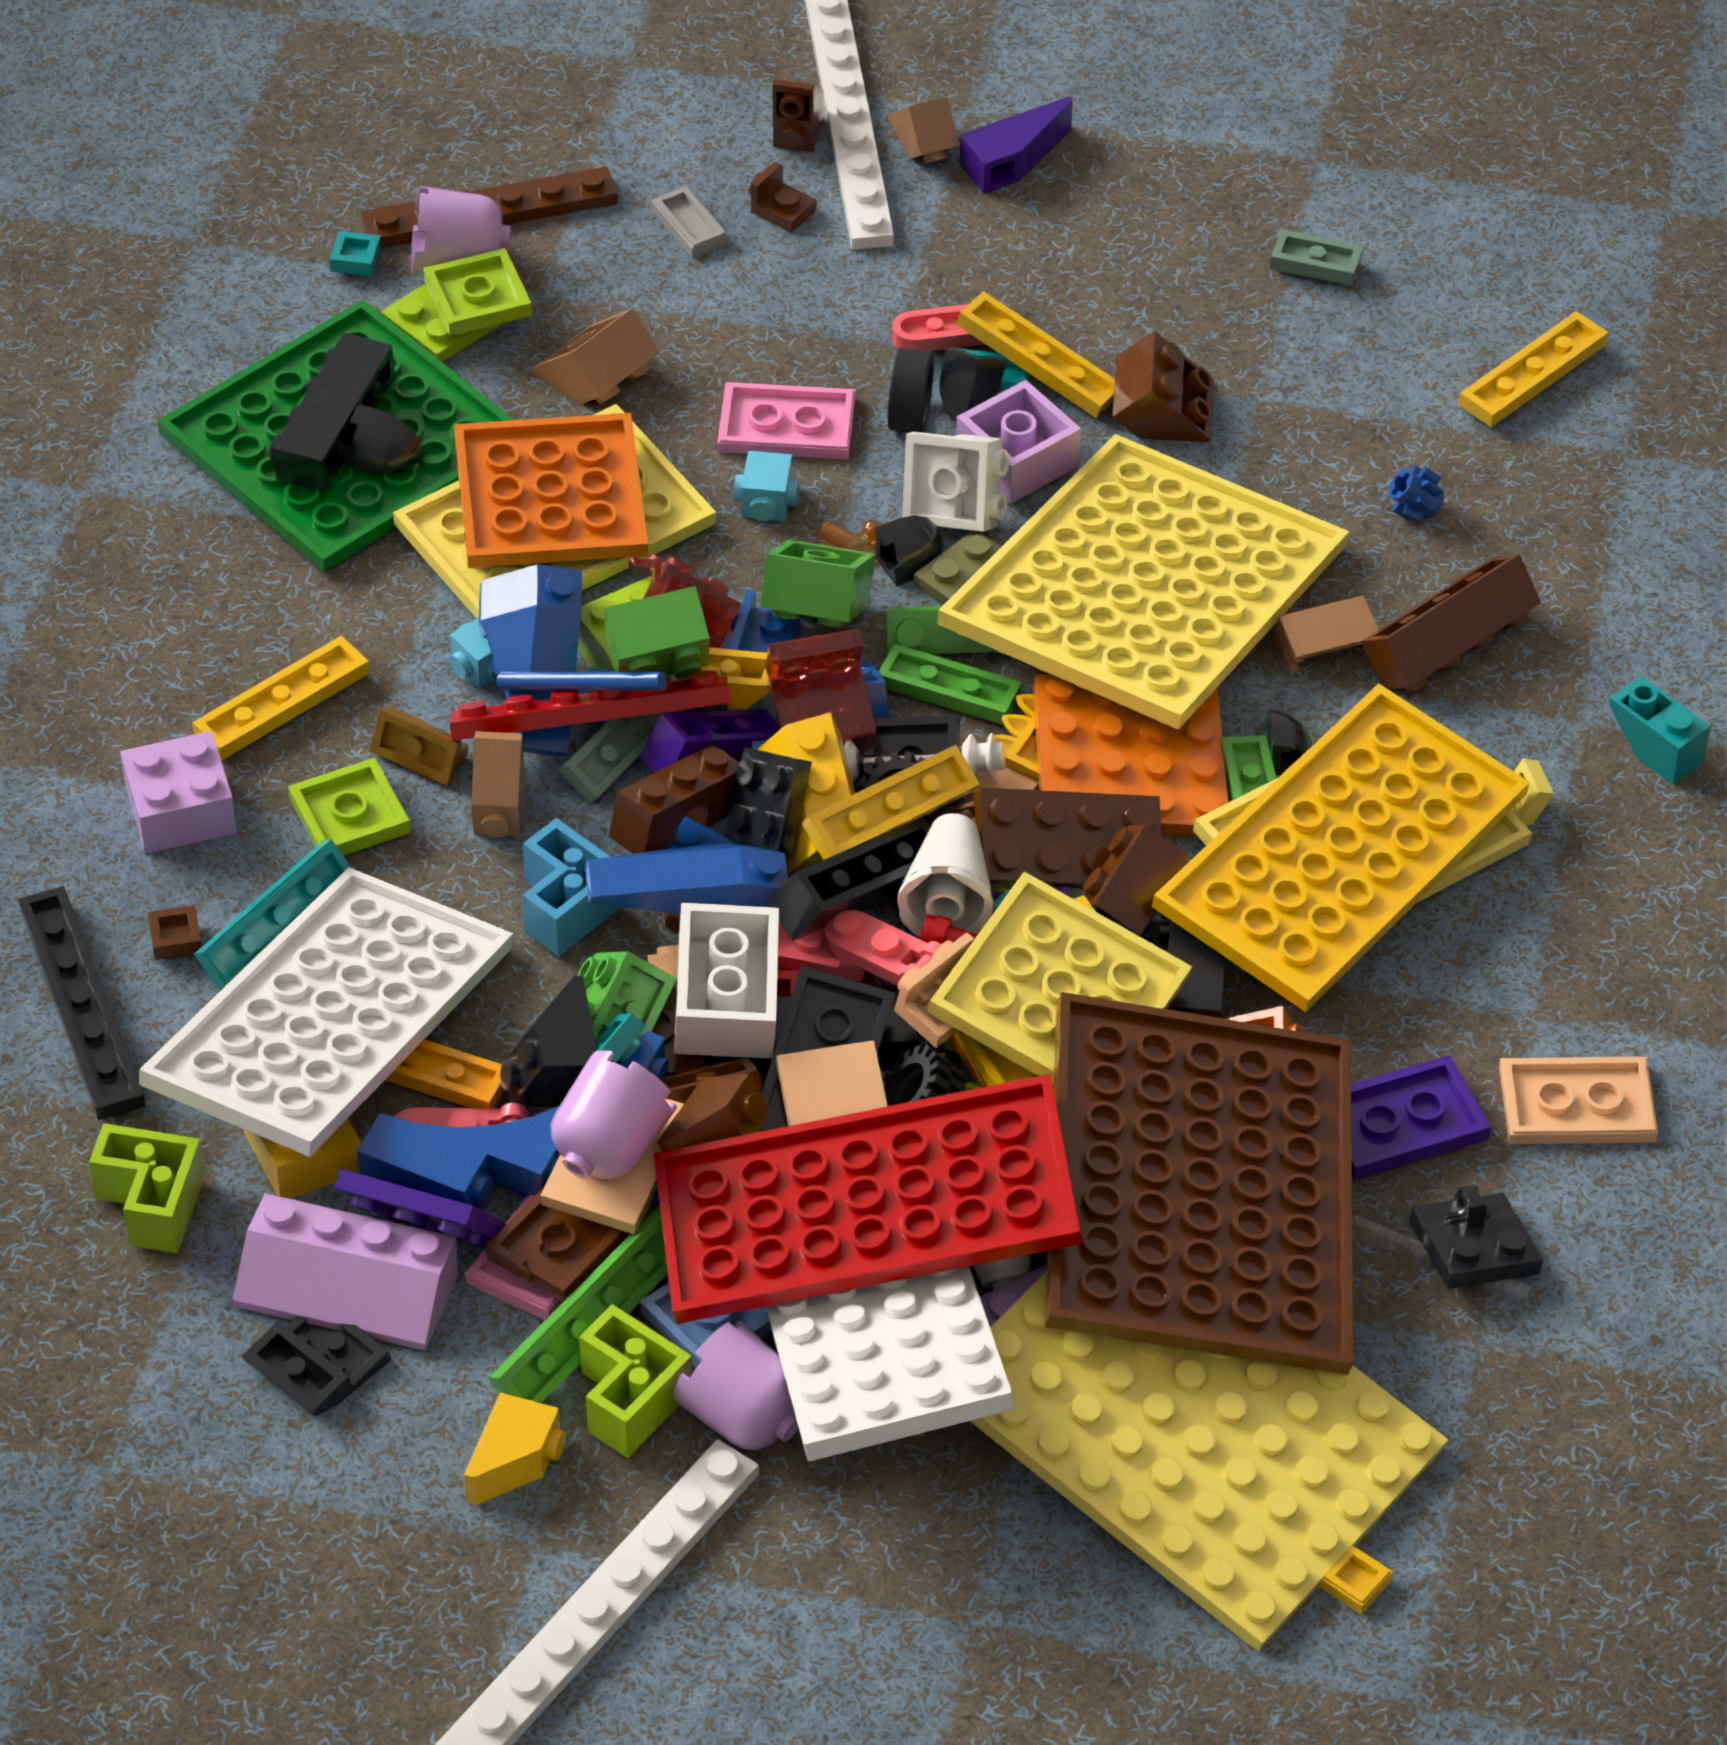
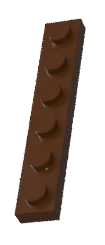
(516, 201)

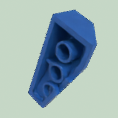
(534, 627)
(689, 874)

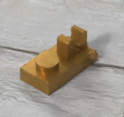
(417, 745)

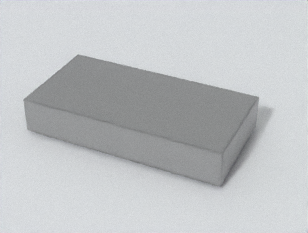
(689, 222)

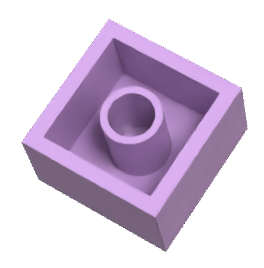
(1033, 431)
(178, 792)

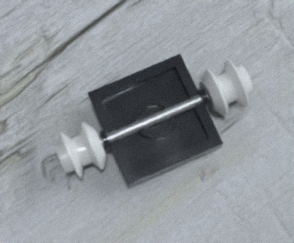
(924, 738)

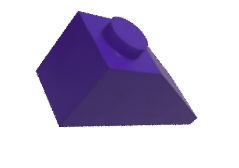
(685, 733)

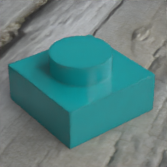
(355, 253)
(621, 1037)

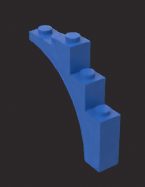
(468, 1160)

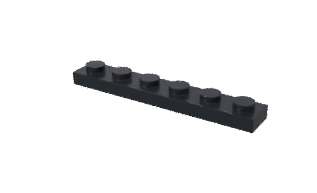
(81, 1003)

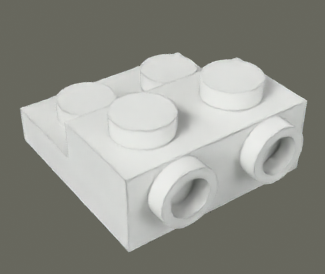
(955, 480)

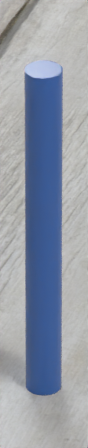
(581, 681)

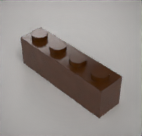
(1451, 623)

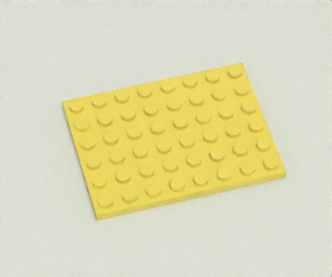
(1144, 580)
(1208, 1463)

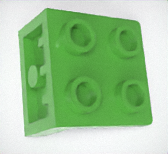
(623, 985)

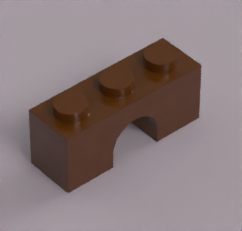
(653, 807)

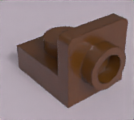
(779, 202)

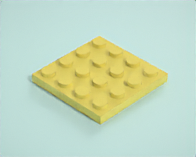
(1033, 951)

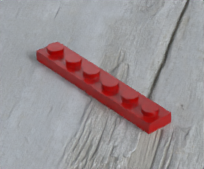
(572, 708)

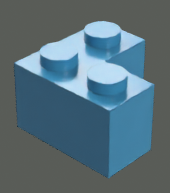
(558, 902)

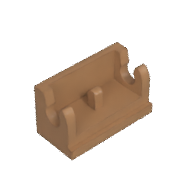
(1323, 630)

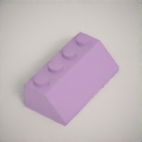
(346, 1271)

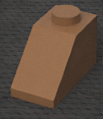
(926, 129)
(498, 784)

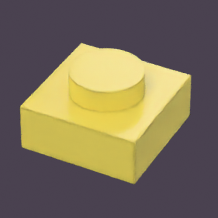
(1538, 793)

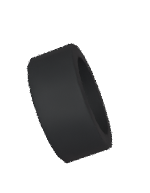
(910, 390)

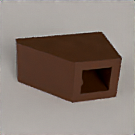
(797, 115)

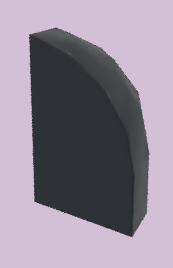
(968, 380)
(381, 443)
(907, 546)
(1286, 739)

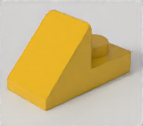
(744, 672)

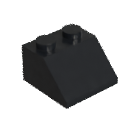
(551, 1051)

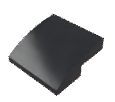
(316, 1363)

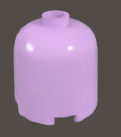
(455, 227)
(609, 1118)
(739, 1389)

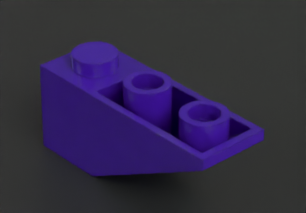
(1013, 146)

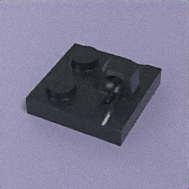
(1475, 1239)

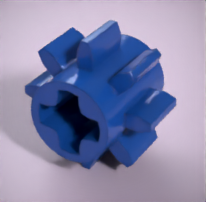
(1416, 493)

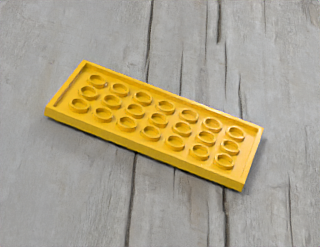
(1340, 846)

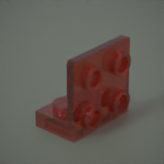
(675, 575)
(820, 678)

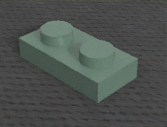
(1316, 257)

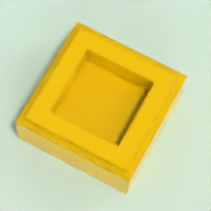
(1356, 1579)

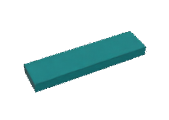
(270, 913)

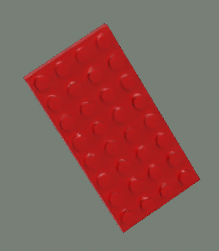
(865, 1199)

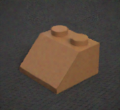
(600, 359)

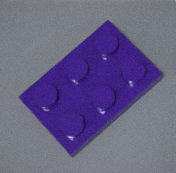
(1412, 1116)
(418, 1208)

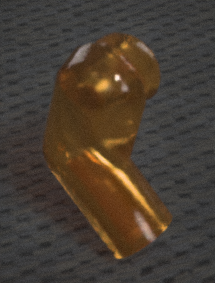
(842, 538)

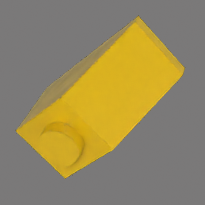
(513, 1448)

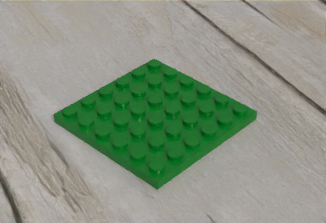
(235, 422)

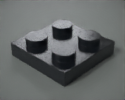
(768, 800)

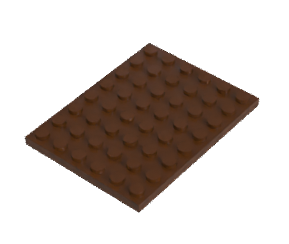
(1205, 1184)

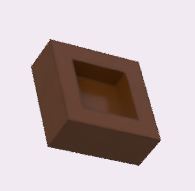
(174, 932)

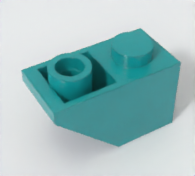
(1660, 729)

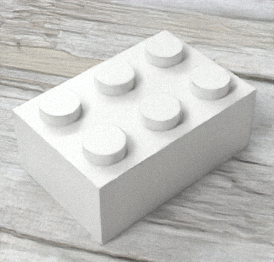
(727, 980)

